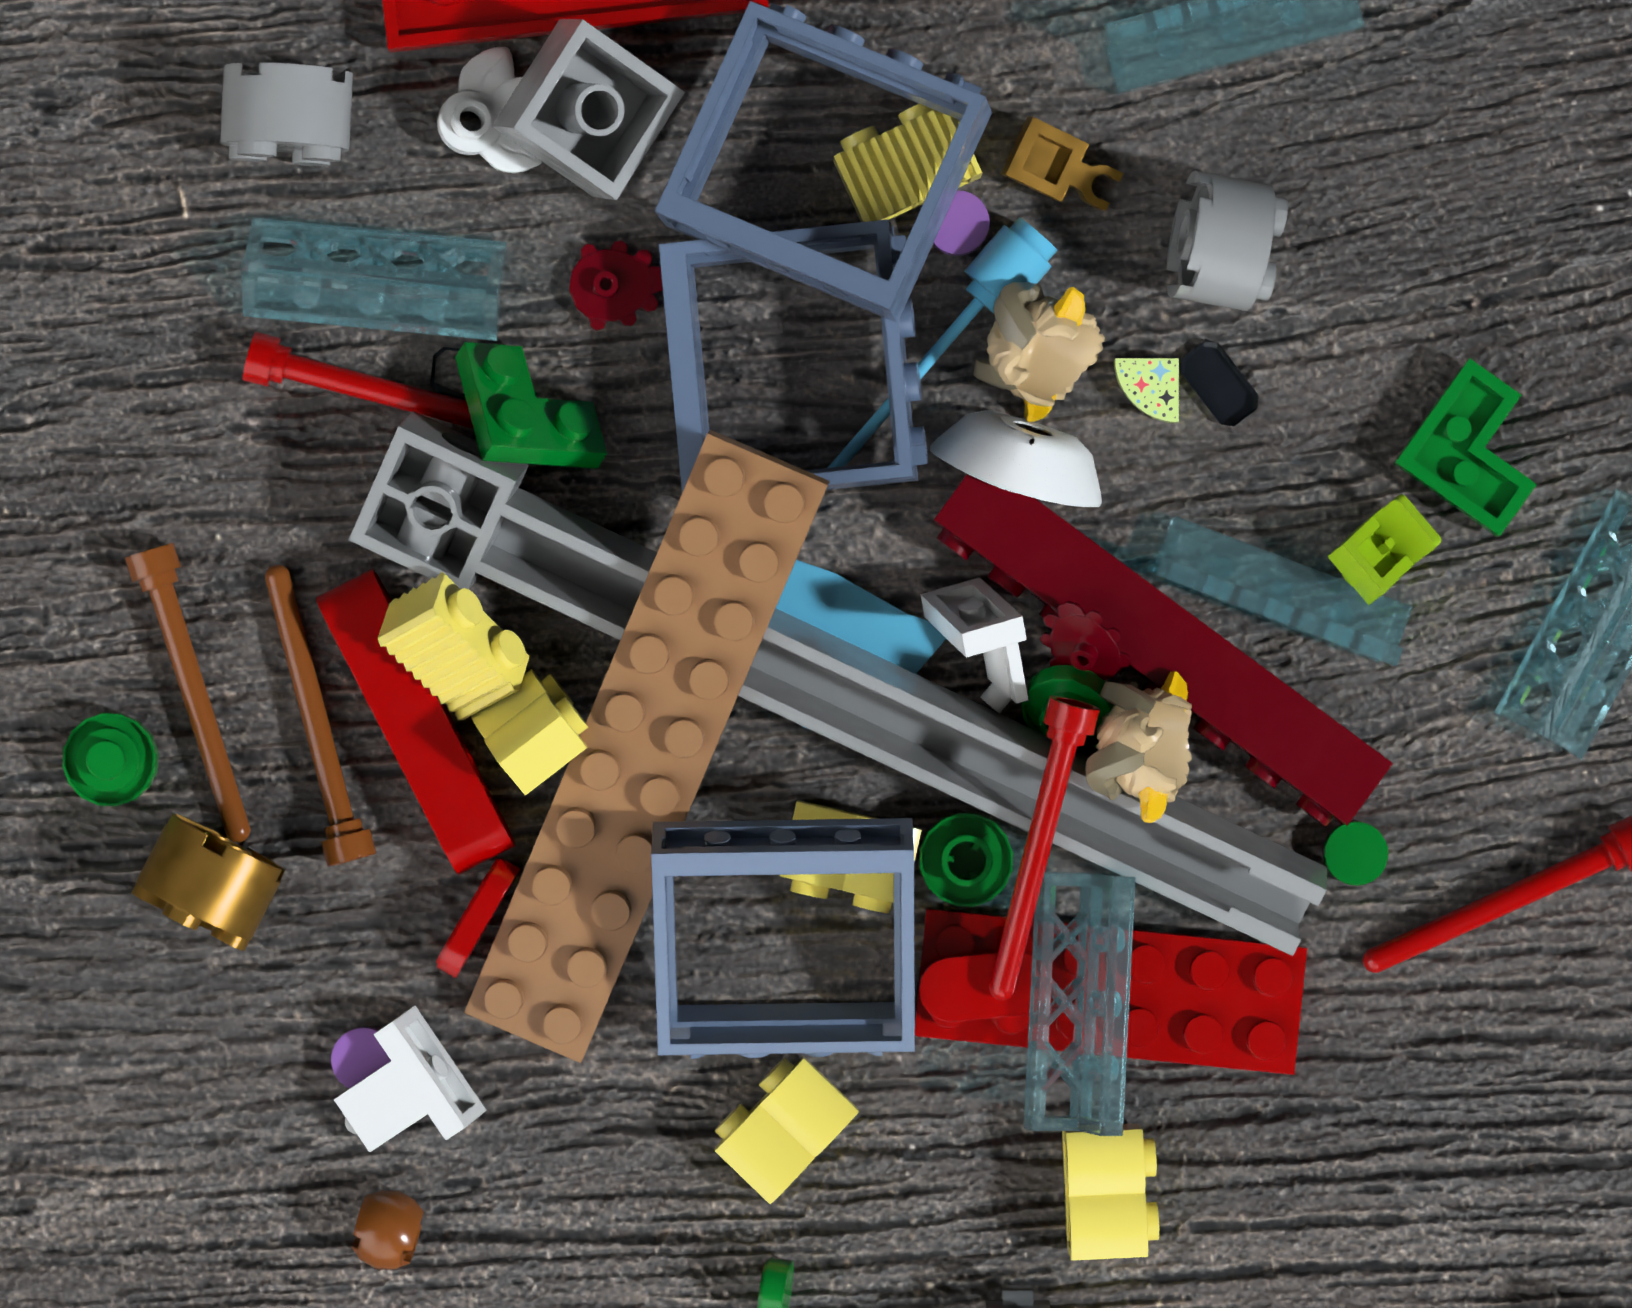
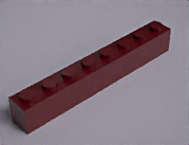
(1226, 687)

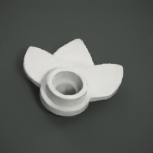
(484, 89)

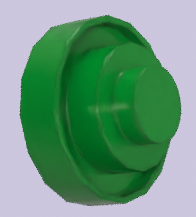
(1063, 682)
(110, 759)
(966, 859)

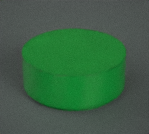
(1355, 853)
(776, 1283)

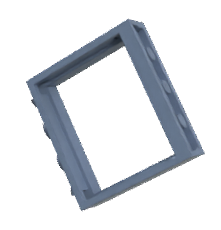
(844, 52)
(686, 355)
(783, 849)

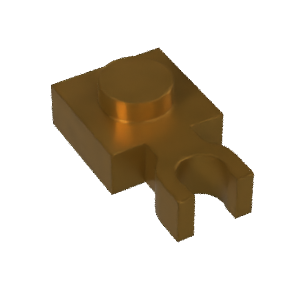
(1051, 162)

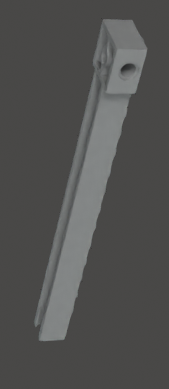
(467, 517)

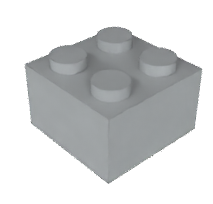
(588, 108)

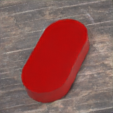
(477, 917)
(959, 989)

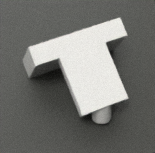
(982, 622)
(413, 1084)

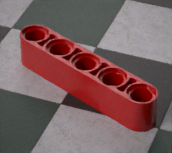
(416, 728)

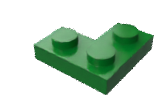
(517, 425)
(1451, 453)

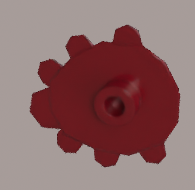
(614, 284)
(1083, 641)

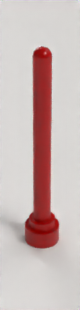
(273, 362)
(1068, 727)
(1613, 852)

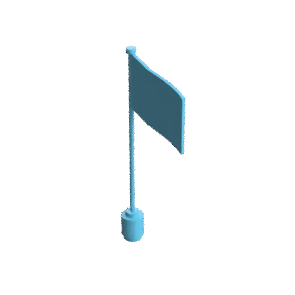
(844, 607)

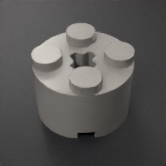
(286, 111)
(1225, 241)

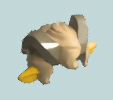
(1039, 345)
(1143, 744)

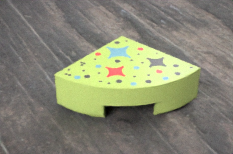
(1151, 385)

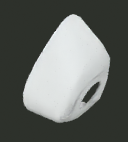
(1000, 454)

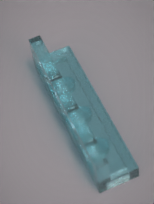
(1216, 34)
(371, 288)
(1281, 591)
(1604, 656)
(1099, 1009)

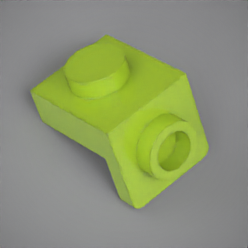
(1384, 548)

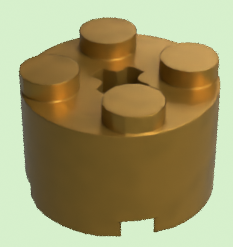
(208, 881)

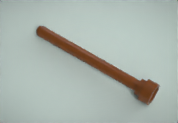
(157, 574)
(345, 835)

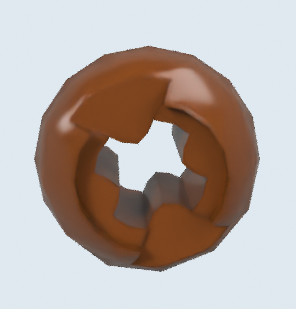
(387, 1229)

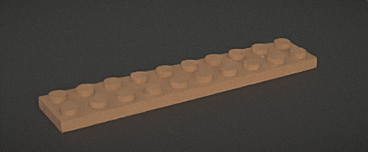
(646, 743)

